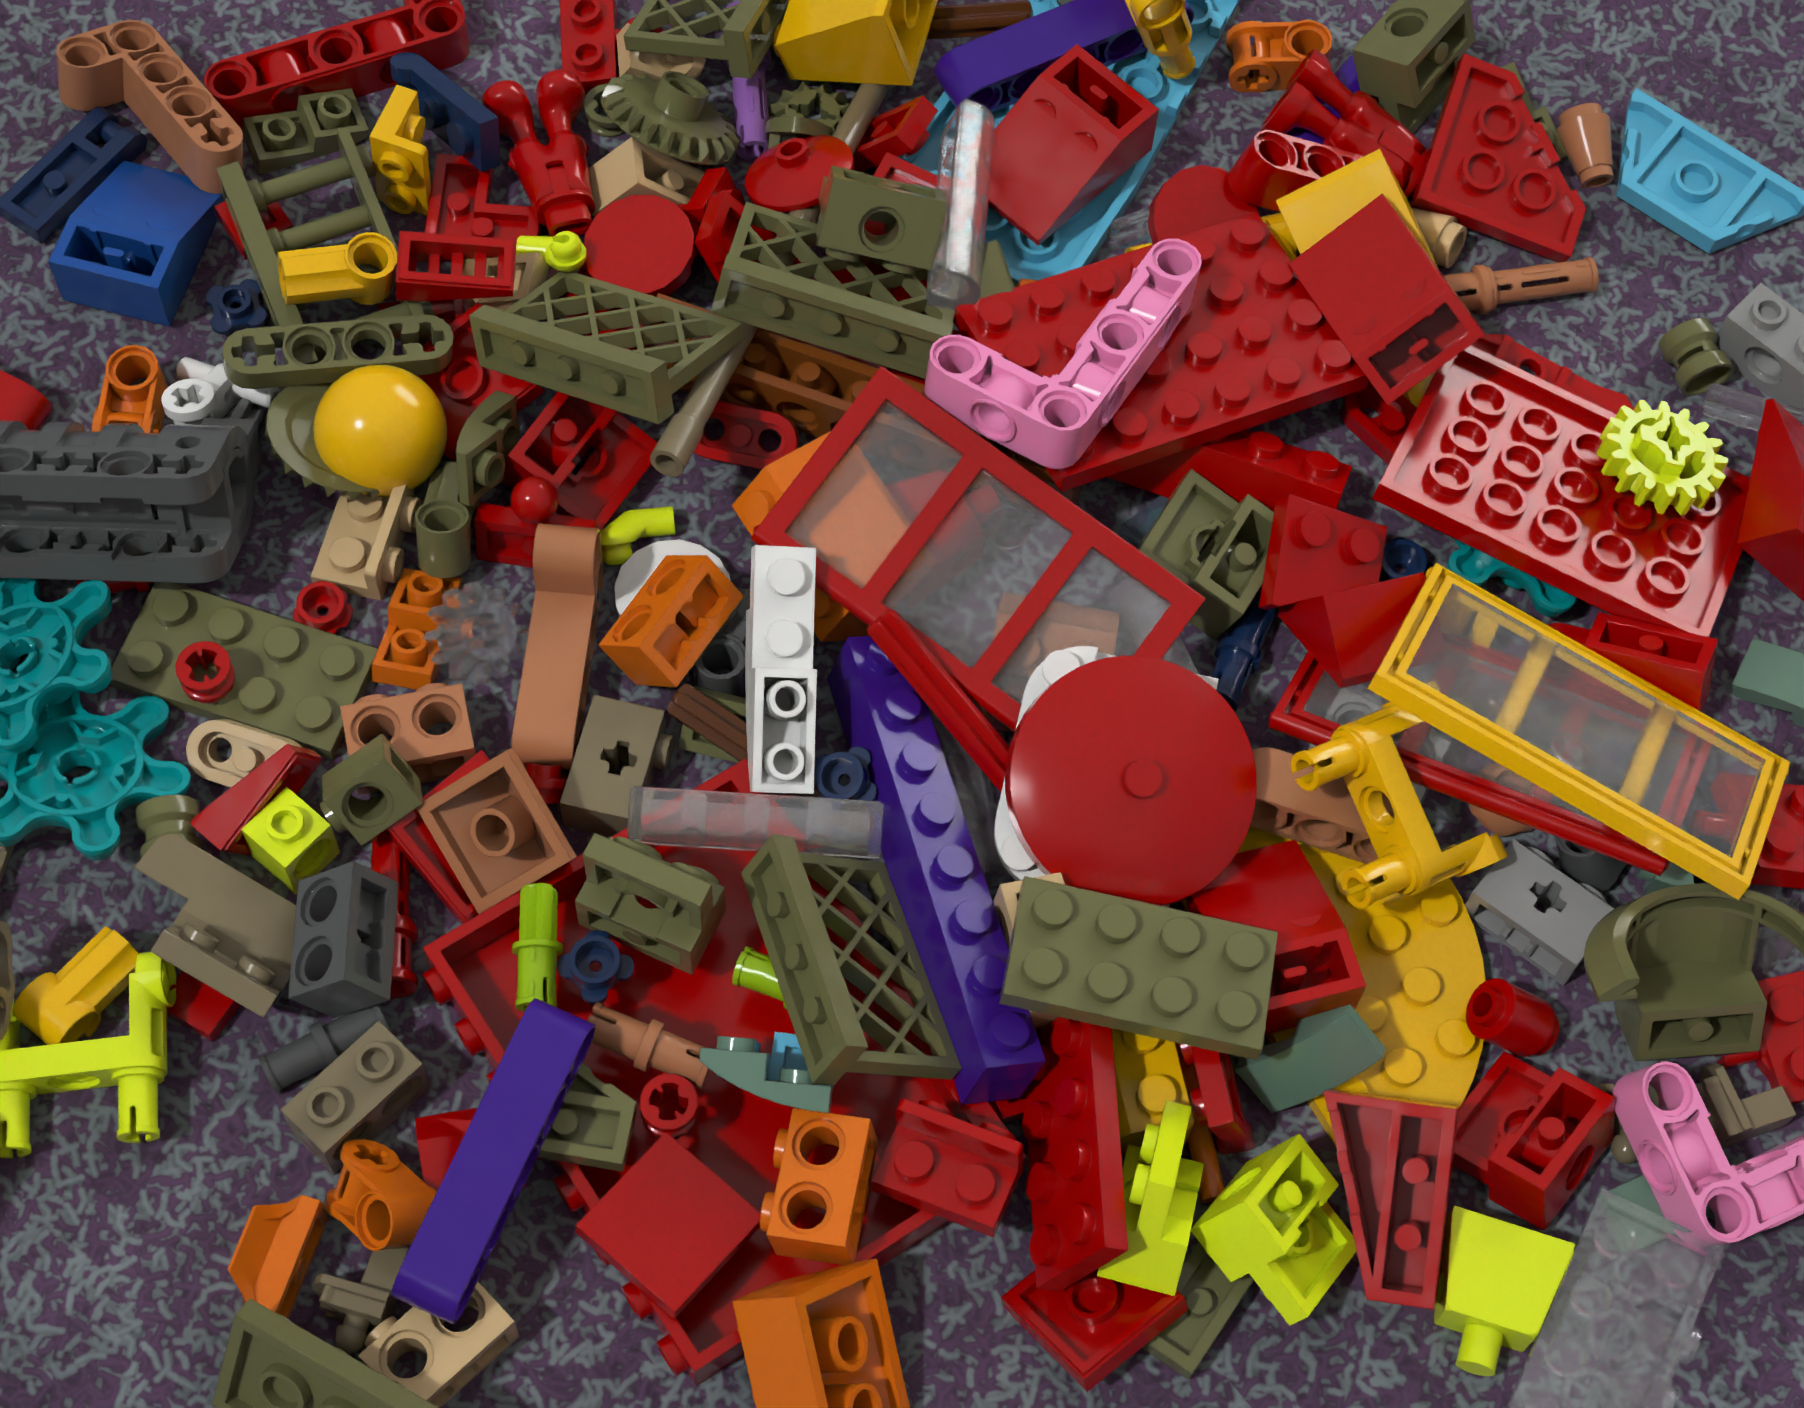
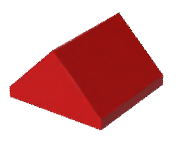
(1352, 627)

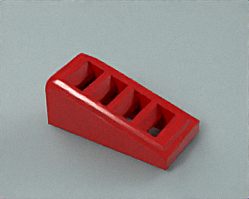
(437, 247)
(231, 811)

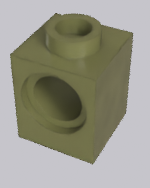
(376, 766)

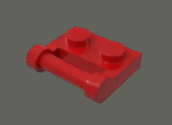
(1218, 1100)

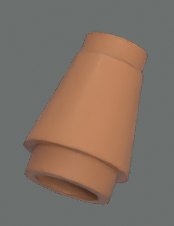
(1588, 144)

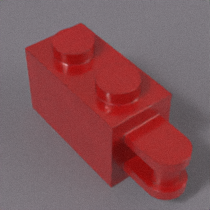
(1660, 655)

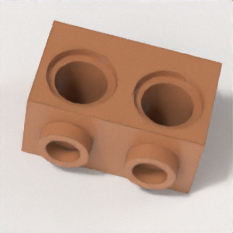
(407, 721)

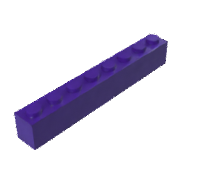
(936, 874)

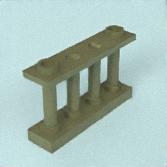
(250, 198)

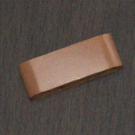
(1316, 817)

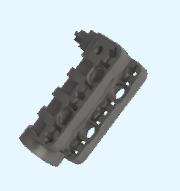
(104, 497)

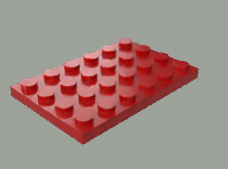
(1234, 361)
(1520, 479)

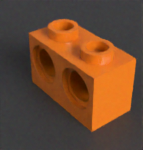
(671, 620)
(836, 1186)

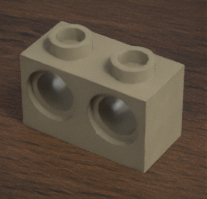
(356, 1095)

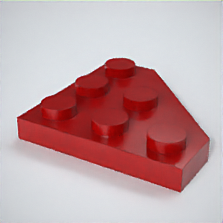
(1498, 166)

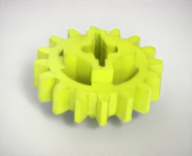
(1662, 457)

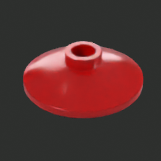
(792, 171)

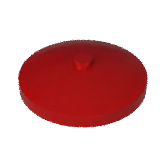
(1131, 780)

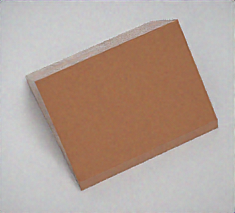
(495, 830)

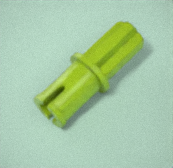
(537, 945)

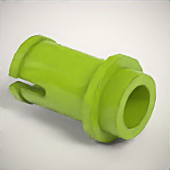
(757, 974)

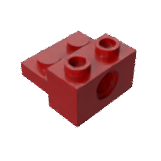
(561, 440)
(1532, 1136)

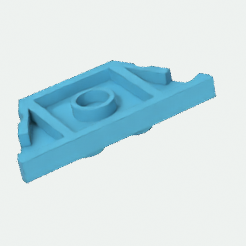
(1698, 180)

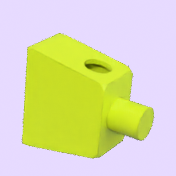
(1496, 1285)

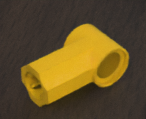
(334, 274)
(71, 1001)

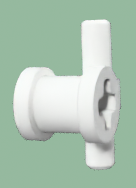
(207, 393)

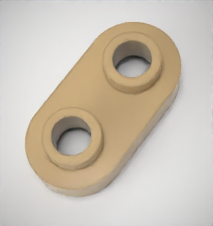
(248, 744)

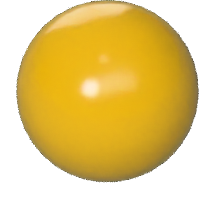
(381, 428)

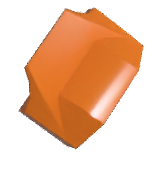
(277, 1251)

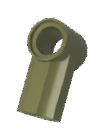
(444, 526)

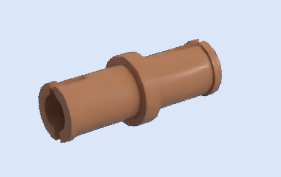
(648, 1044)

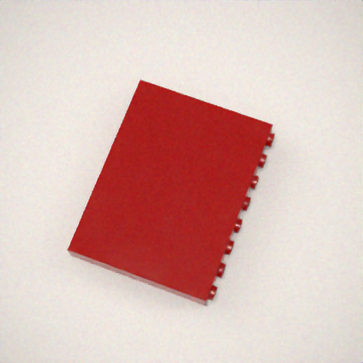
(734, 1127)

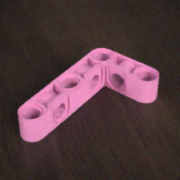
(1061, 415)
(1690, 1168)

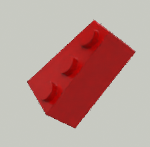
(1397, 1189)

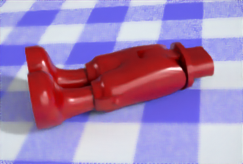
(1361, 124)
(555, 173)

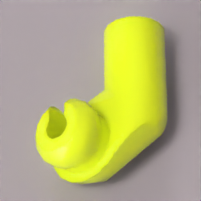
(561, 252)
(632, 525)

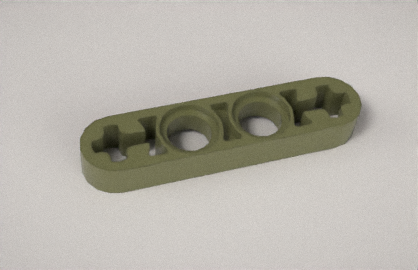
(337, 341)

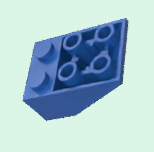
(135, 243)

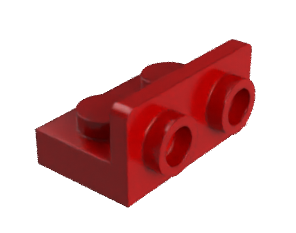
(949, 1166)

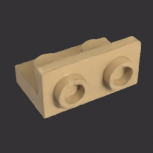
(365, 542)

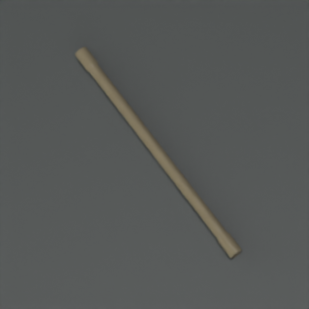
(687, 426)

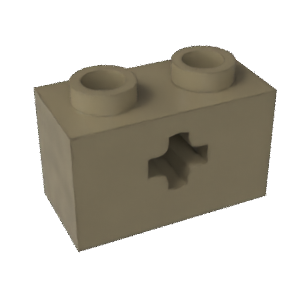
(612, 736)

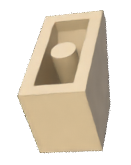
(641, 171)

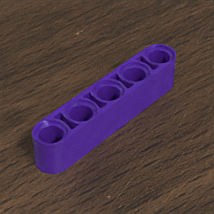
(1006, 62)
(493, 1161)

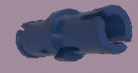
(1240, 651)

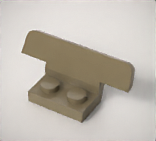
(228, 930)

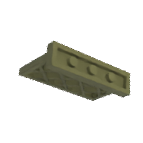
(745, 26)
(824, 309)
(600, 364)
(813, 968)

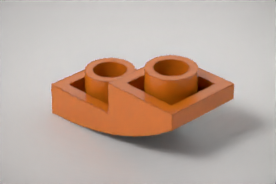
(403, 653)

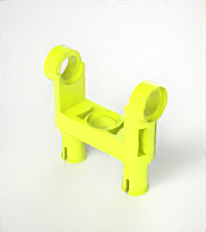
(130, 1062)

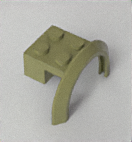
(1685, 969)

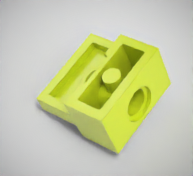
(1158, 1205)
(1279, 1228)

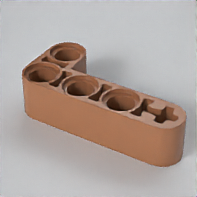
(139, 67)
(559, 644)

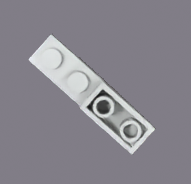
(780, 670)

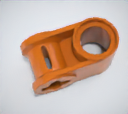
(1275, 53)
(136, 403)
(378, 1196)

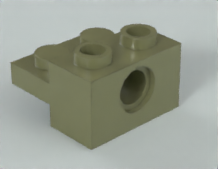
(1413, 56)
(910, 215)
(1231, 561)
(686, 898)

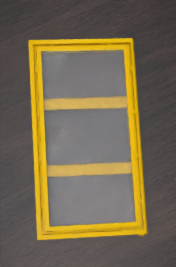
(1584, 729)

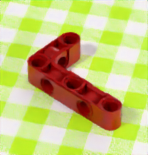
(339, 58)

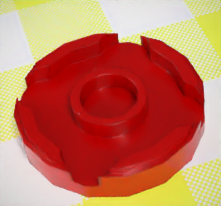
(1194, 201)
(641, 245)

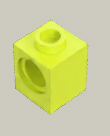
(290, 839)

